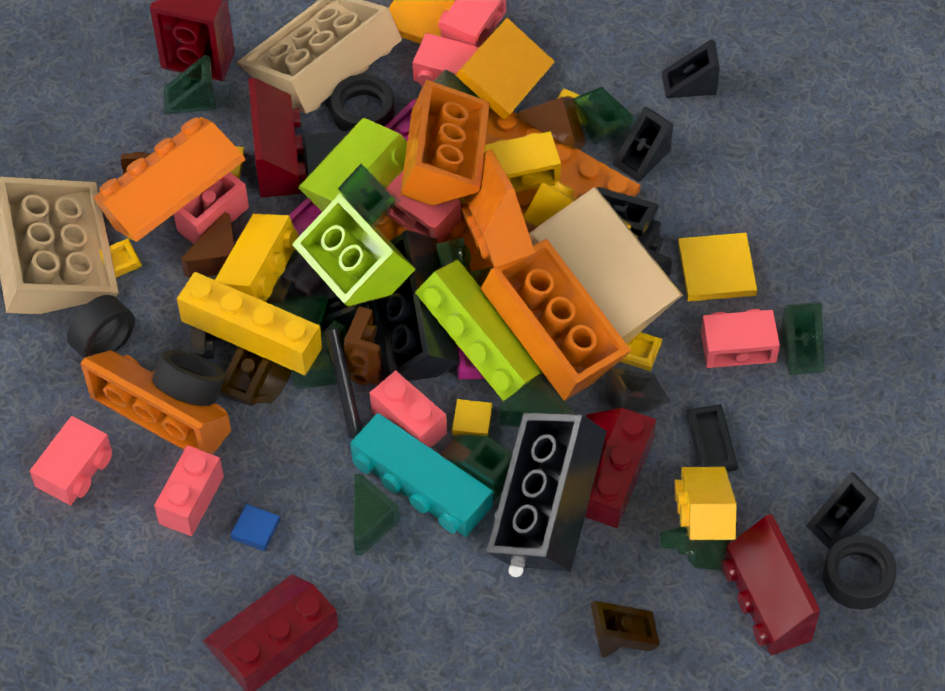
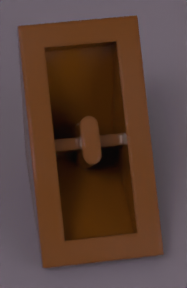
(559, 118)
(211, 249)

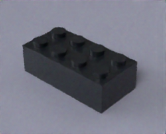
(547, 491)

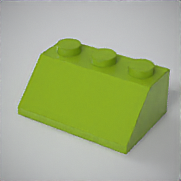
(367, 143)
(352, 254)

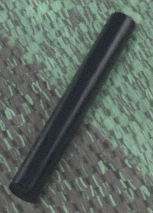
(343, 382)

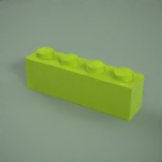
(478, 329)

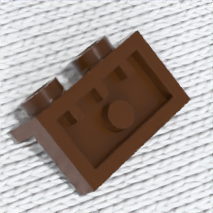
(361, 353)

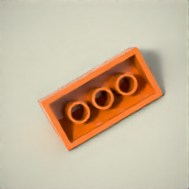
(444, 145)
(167, 178)
(497, 216)
(555, 319)
(129, 390)

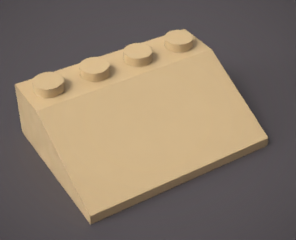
(323, 49)
(52, 245)
(609, 263)

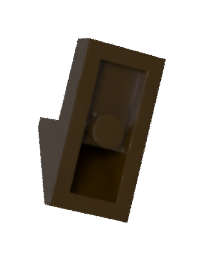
(623, 627)

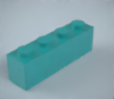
(421, 475)

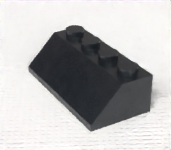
(406, 329)

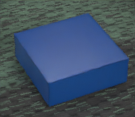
(255, 527)

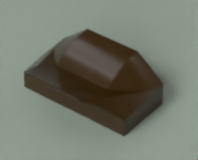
(253, 378)

